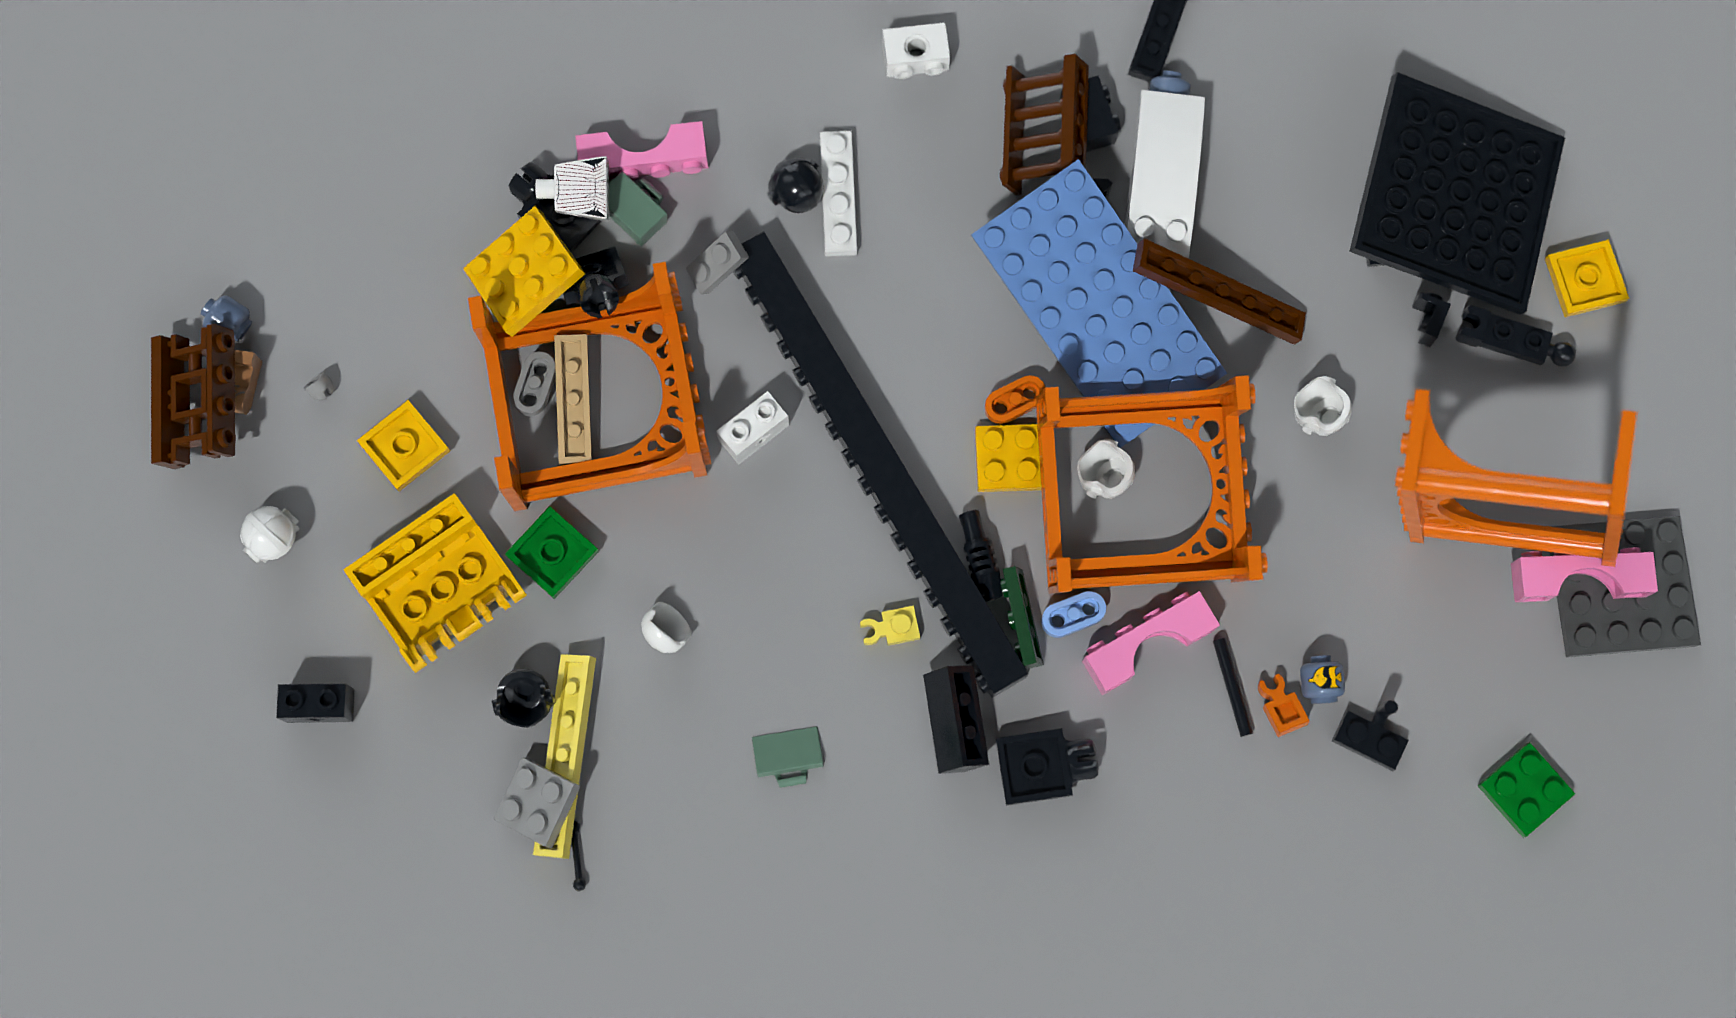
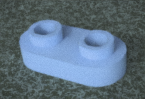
(1072, 614)

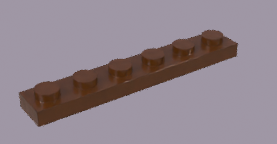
(1219, 291)

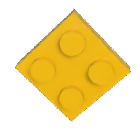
(1586, 278)
(403, 445)
(1007, 458)

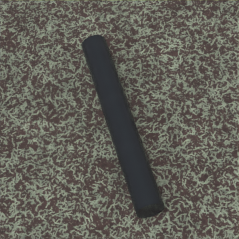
(1233, 687)

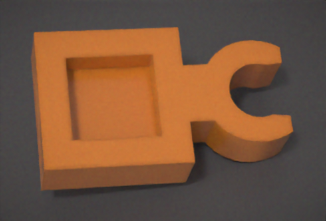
(1283, 710)

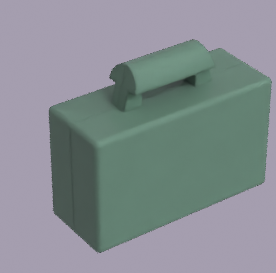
(634, 209)
(788, 753)

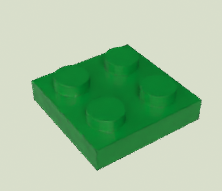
(552, 552)
(1526, 790)

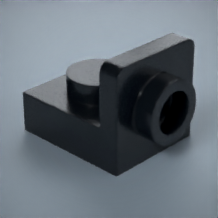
(1435, 312)

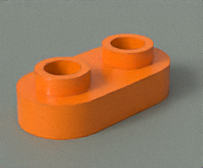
(1013, 399)

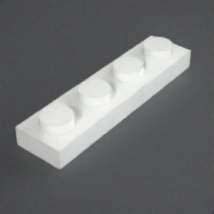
(838, 193)

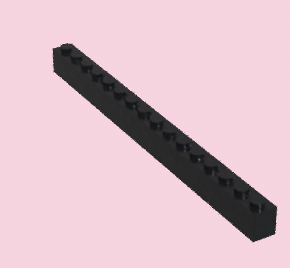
(879, 469)

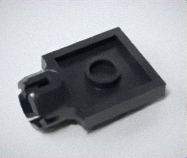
(569, 228)
(600, 283)
(1043, 765)

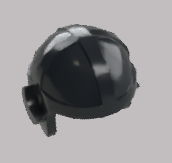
(796, 185)
(523, 698)

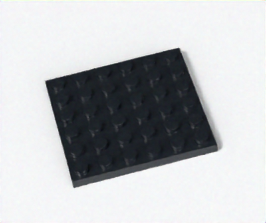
(1457, 194)

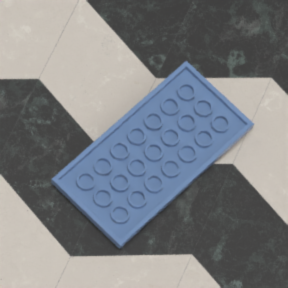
(1076, 282)

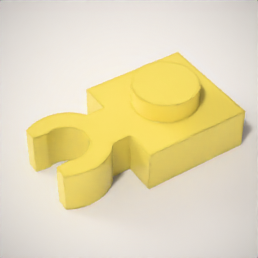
(896, 625)

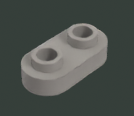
(534, 385)

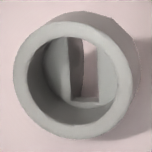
(318, 385)

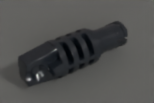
(980, 555)

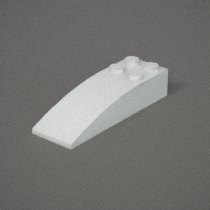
(1165, 169)

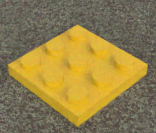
(523, 271)

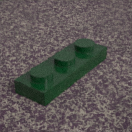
(1021, 617)

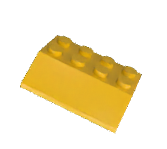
(434, 581)

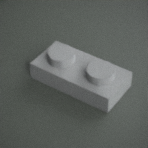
(717, 262)

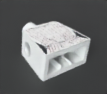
(579, 188)

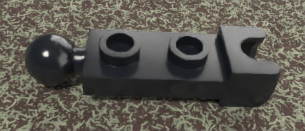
(1513, 338)

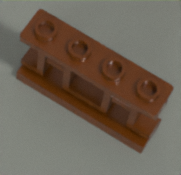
(172, 396)

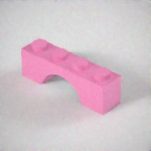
(680, 151)
(1540, 577)
(1185, 621)

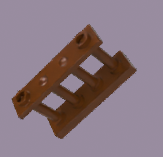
(1074, 121)

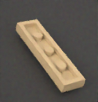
(572, 398)

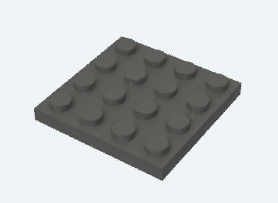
(1603, 625)

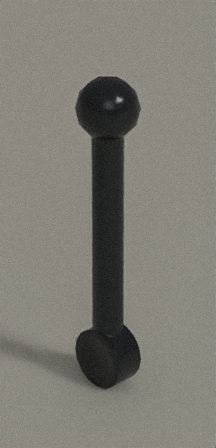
(579, 883)

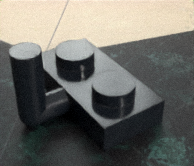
(1371, 738)

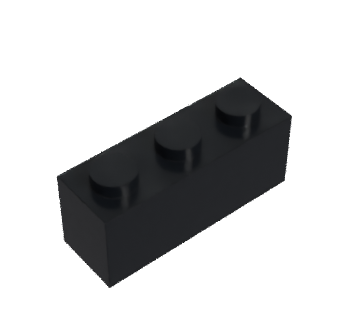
(956, 719)

